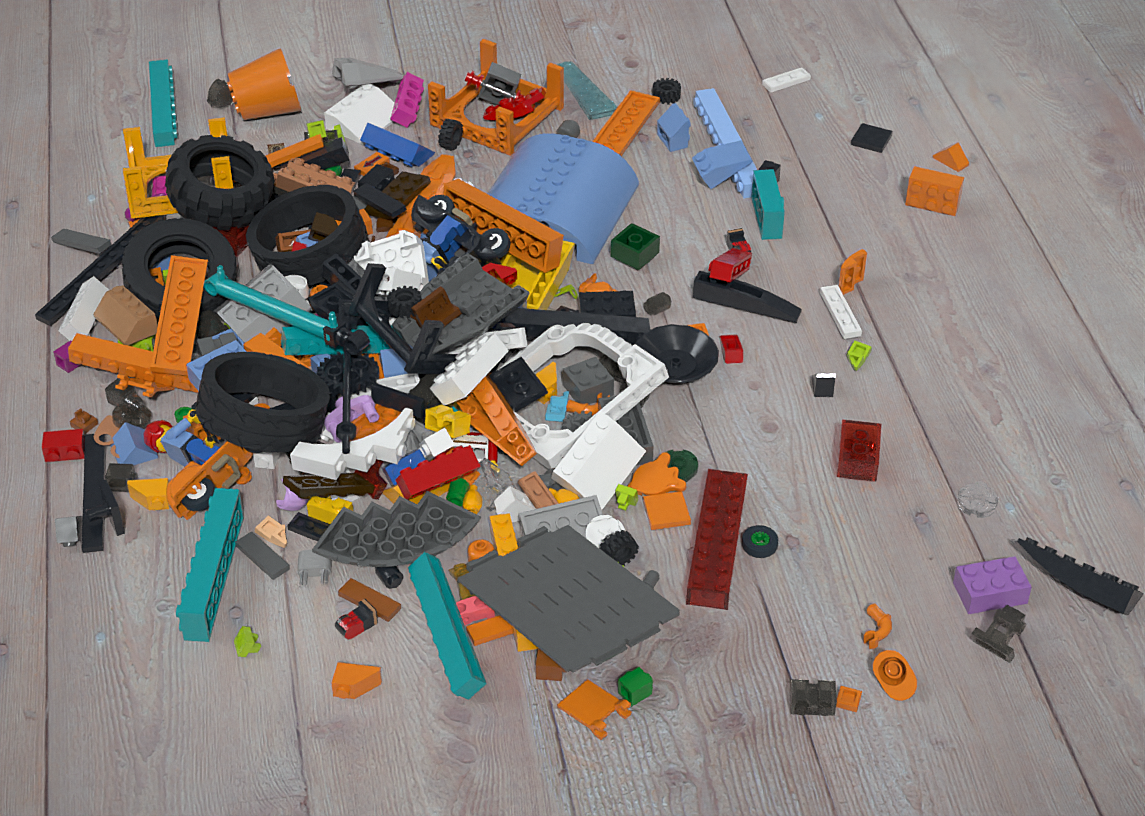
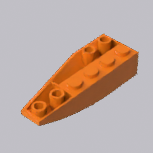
(497, 421)

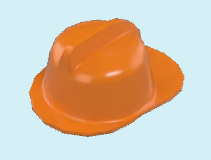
(895, 675)

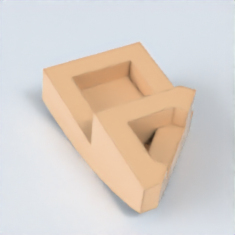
(272, 531)

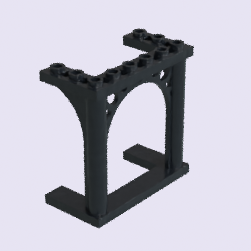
(377, 315)

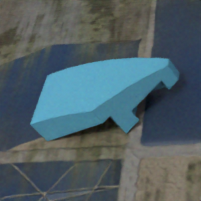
(557, 408)

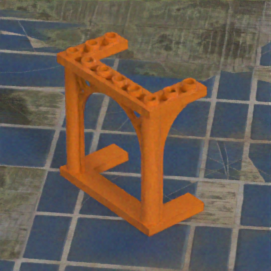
(506, 133)

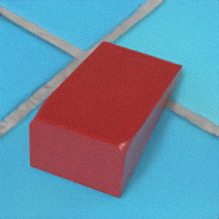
(731, 349)

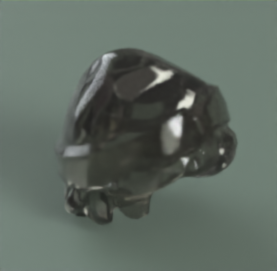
(219, 94)

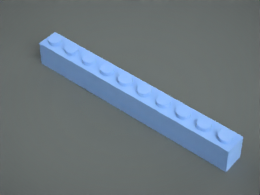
(723, 132)

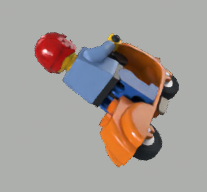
(203, 464)

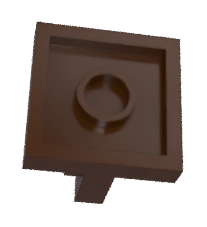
(435, 307)

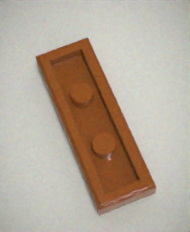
(356, 592)

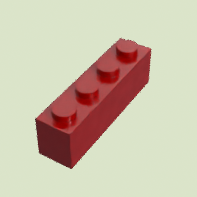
(730, 265)
(437, 472)

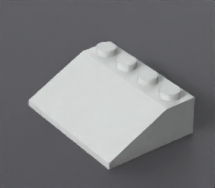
(358, 108)
(599, 460)

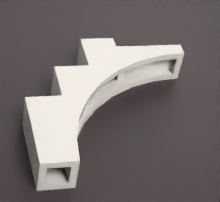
(330, 462)

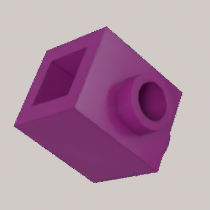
(62, 358)

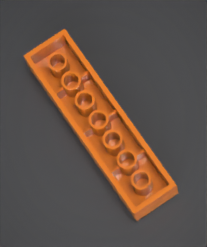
(528, 237)

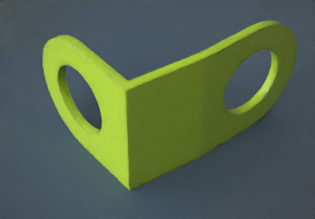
(567, 288)

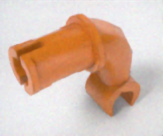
(573, 406)
(883, 622)

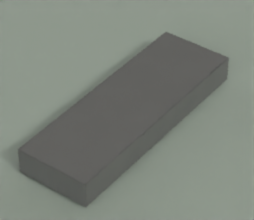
(262, 555)

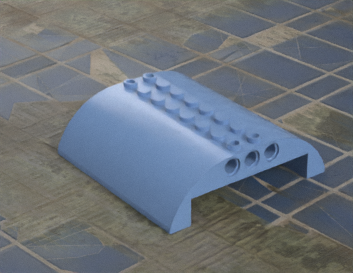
(568, 187)

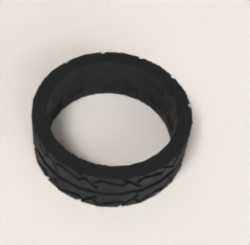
(297, 210)
(257, 426)

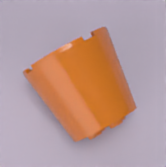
(263, 87)

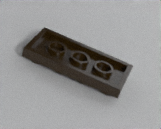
(403, 189)
(315, 485)

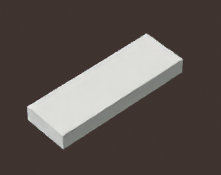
(786, 79)

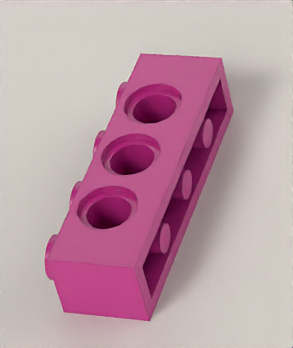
(407, 100)

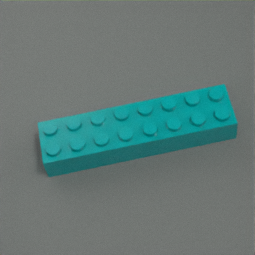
(210, 565)

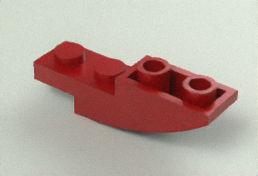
(521, 107)

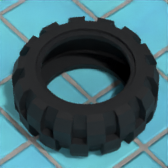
(216, 205)

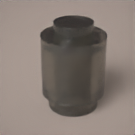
(657, 303)

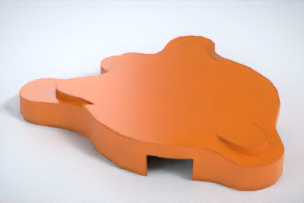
(657, 478)

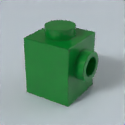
(635, 686)

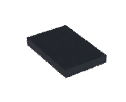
(518, 384)

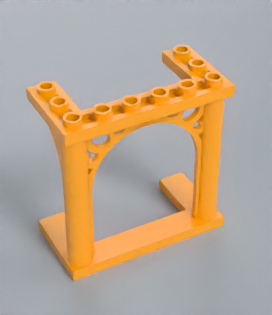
(144, 169)

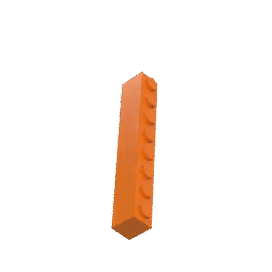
(121, 360)

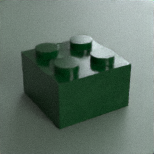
(635, 246)

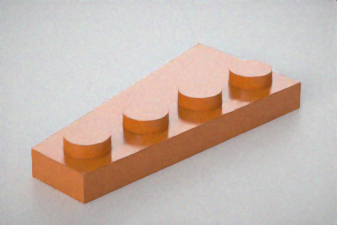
(366, 428)

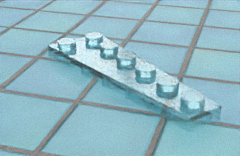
(588, 95)

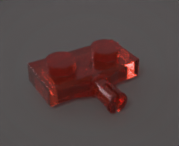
(374, 477)

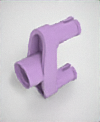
(359, 406)

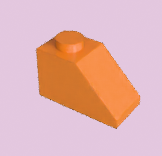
(354, 680)

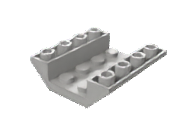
(249, 322)

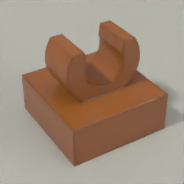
(83, 421)

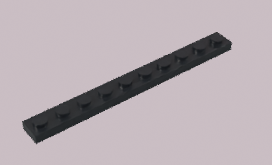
(98, 268)

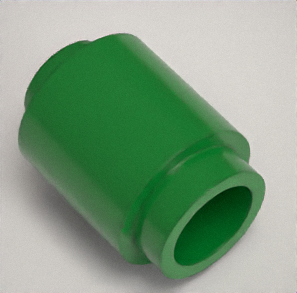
(457, 491)

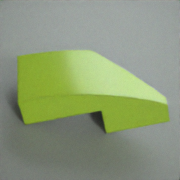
(858, 354)

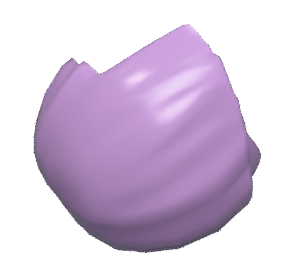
(291, 501)

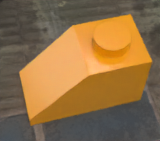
(549, 379)
(149, 493)

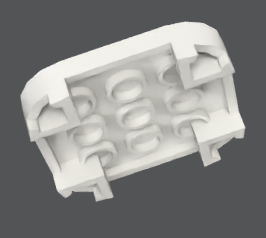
(399, 252)

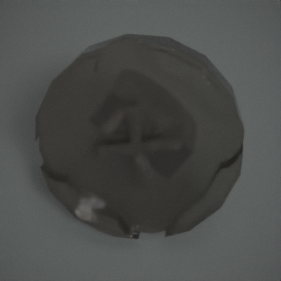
(131, 412)

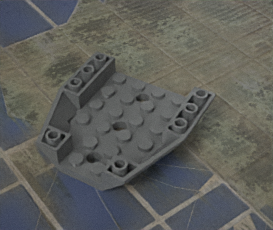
(462, 283)

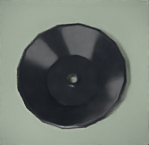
(683, 350)

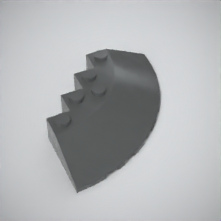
(395, 535)

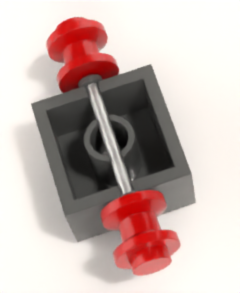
(498, 84)

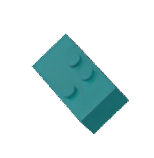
(768, 204)

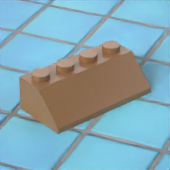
(125, 316)

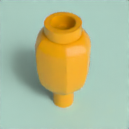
(563, 495)
(472, 500)

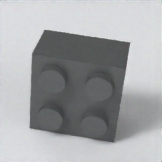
(588, 380)

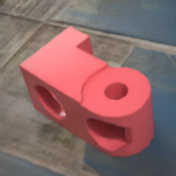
(473, 610)

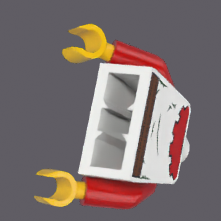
(480, 445)

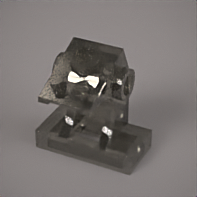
(996, 641)

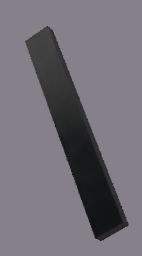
(93, 473)

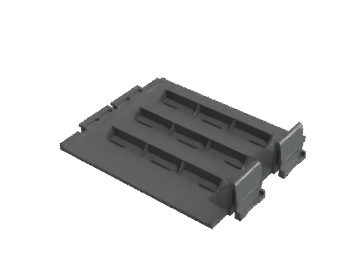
(568, 597)

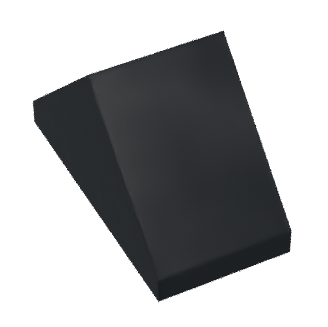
(823, 385)

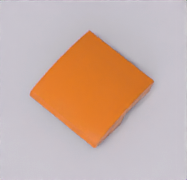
(852, 271)

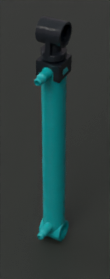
(331, 330)

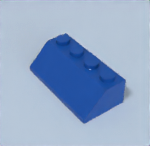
(395, 145)

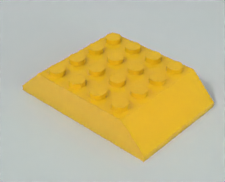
(539, 284)

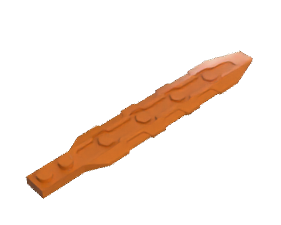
(440, 172)

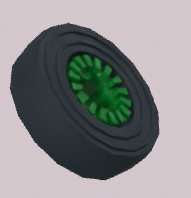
(757, 534)

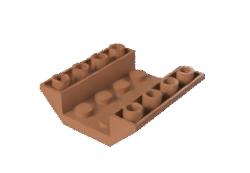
(301, 175)

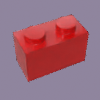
(63, 445)

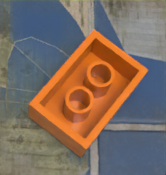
(934, 191)

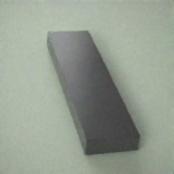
(81, 241)

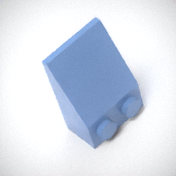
(721, 162)

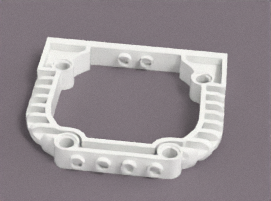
(637, 366)

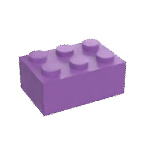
(991, 585)

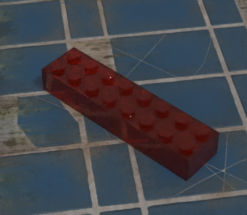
(717, 539)

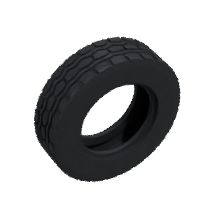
(170, 238)

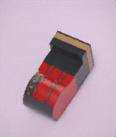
(736, 240)
(357, 620)

